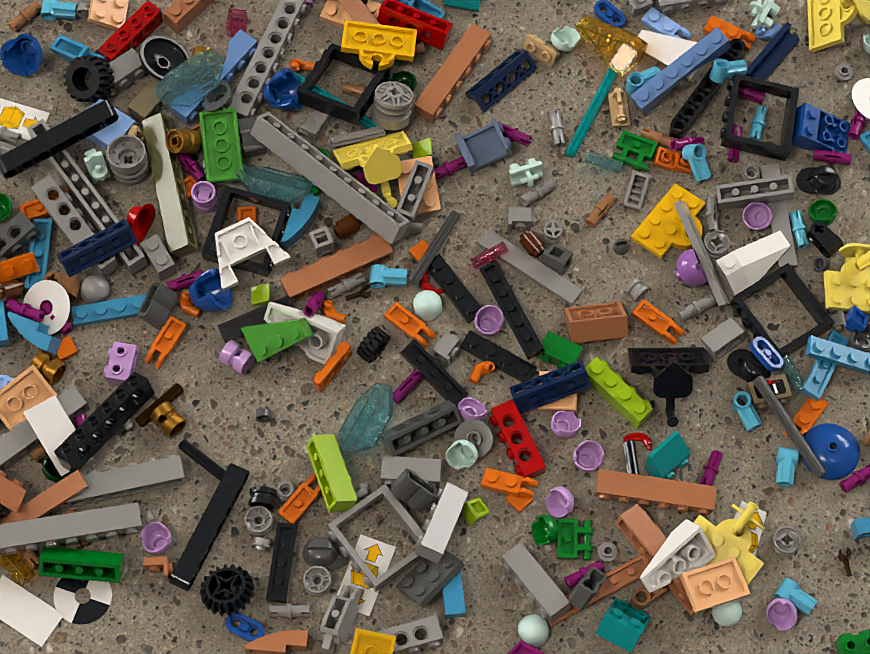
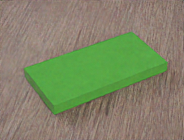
(221, 145)

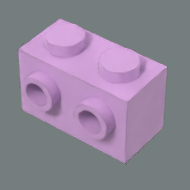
(121, 363)

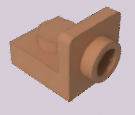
(156, 564)

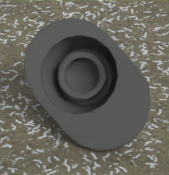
(219, 98)
(324, 553)

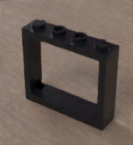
(332, 107)
(754, 146)
(221, 213)
(801, 292)

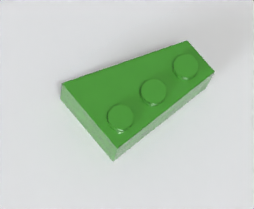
(275, 337)

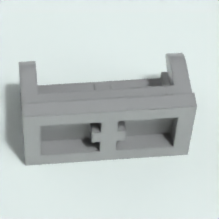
(315, 125)
(723, 339)

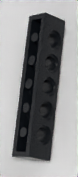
(104, 422)

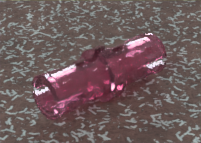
(489, 254)

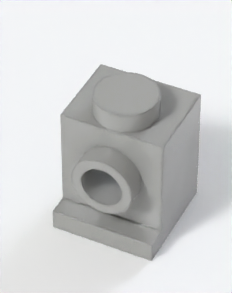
(638, 7)
(520, 218)
(321, 241)
(446, 348)

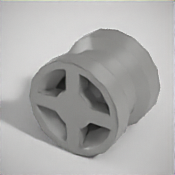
(83, 9)
(556, 229)
(636, 289)

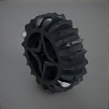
(227, 599)

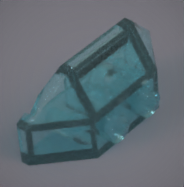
(191, 79)
(274, 183)
(367, 419)

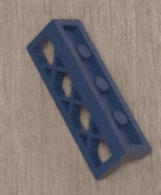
(773, 54)
(497, 74)
(97, 248)
(551, 388)

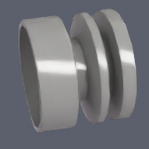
(392, 105)
(128, 159)

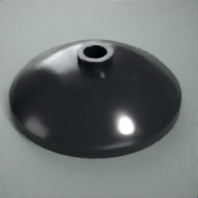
(161, 55)

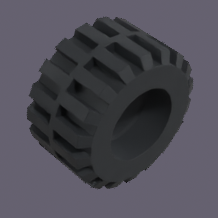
(76, 83)

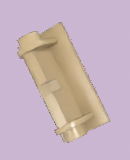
(538, 48)
(619, 108)

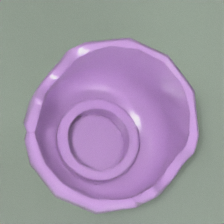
(757, 216)
(489, 320)
(471, 409)
(565, 424)
(588, 456)
(559, 502)
(156, 538)
(781, 614)

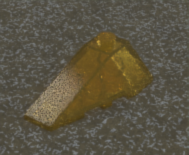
(617, 46)

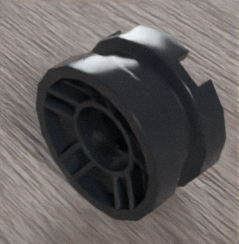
(263, 497)

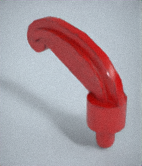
(426, 286)
(639, 437)

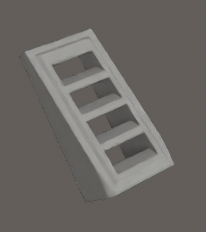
(639, 176)

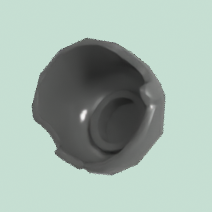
(861, 340)

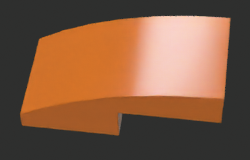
(671, 161)

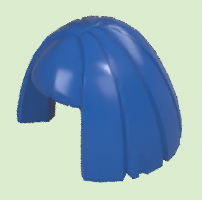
(22, 55)
(282, 91)
(208, 294)

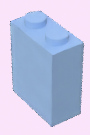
(120, 127)

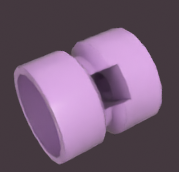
(204, 197)
(234, 355)

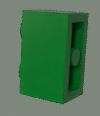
(559, 351)

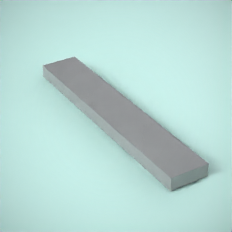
(780, 218)
(701, 253)
(533, 269)

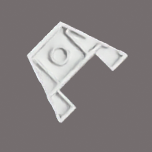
(241, 243)

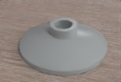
(474, 426)

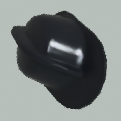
(818, 180)
(746, 365)

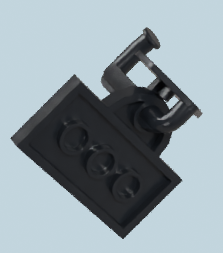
(670, 372)

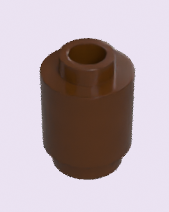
(346, 226)
(532, 243)
(11, 289)

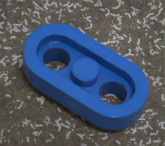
(611, 14)
(766, 354)
(246, 626)

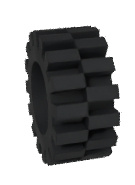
(373, 344)

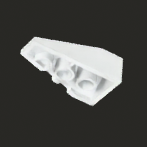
(667, 49)
(751, 263)
(325, 330)
(681, 552)

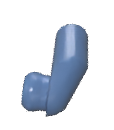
(764, 34)

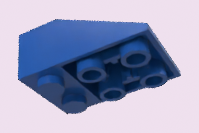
(819, 130)

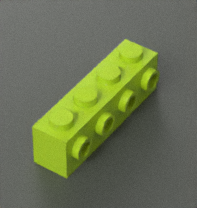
(618, 393)
(331, 473)

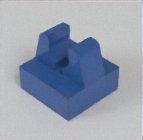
(856, 319)

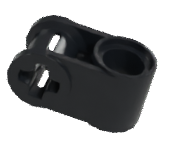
(824, 240)

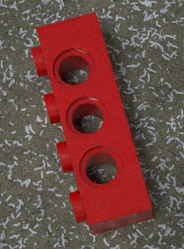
(429, 28)
(132, 32)
(509, 413)

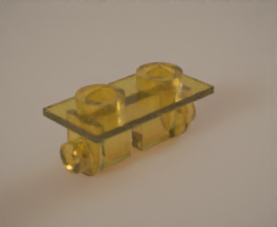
(18, 572)

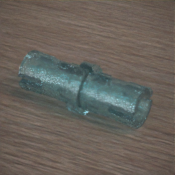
(603, 162)
(787, 364)

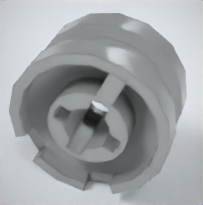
(723, 241)
(257, 513)
(780, 546)
(311, 575)

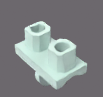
(762, 10)
(96, 166)
(526, 173)

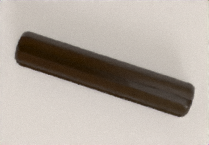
(169, 395)

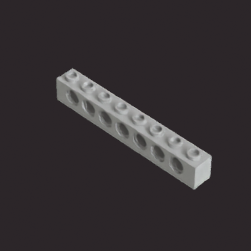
(267, 48)

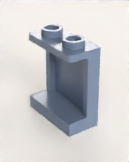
(484, 146)

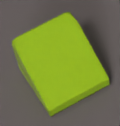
(422, 148)
(260, 295)
(474, 510)

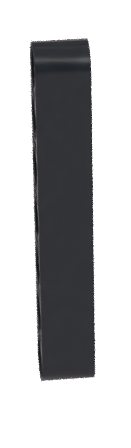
(702, 95)
(57, 139)
(209, 527)

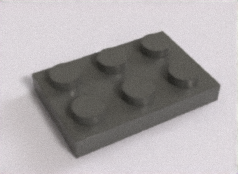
(429, 578)

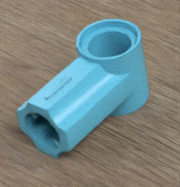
(54, 9)
(723, 69)
(640, 79)
(696, 156)
(382, 276)
(747, 412)
(787, 461)
(791, 591)

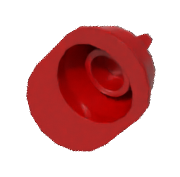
(140, 220)

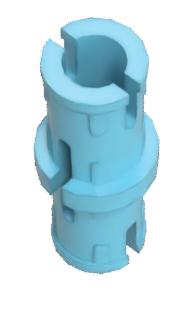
(758, 123)
(799, 229)

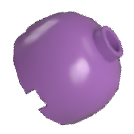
(690, 269)

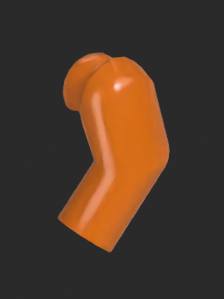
(297, 64)
(187, 306)
(330, 312)
(481, 369)

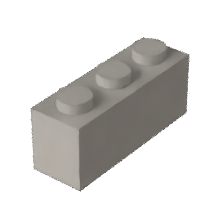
(415, 190)
(425, 468)

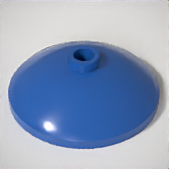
(836, 462)

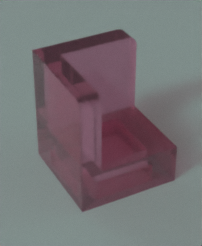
(236, 20)

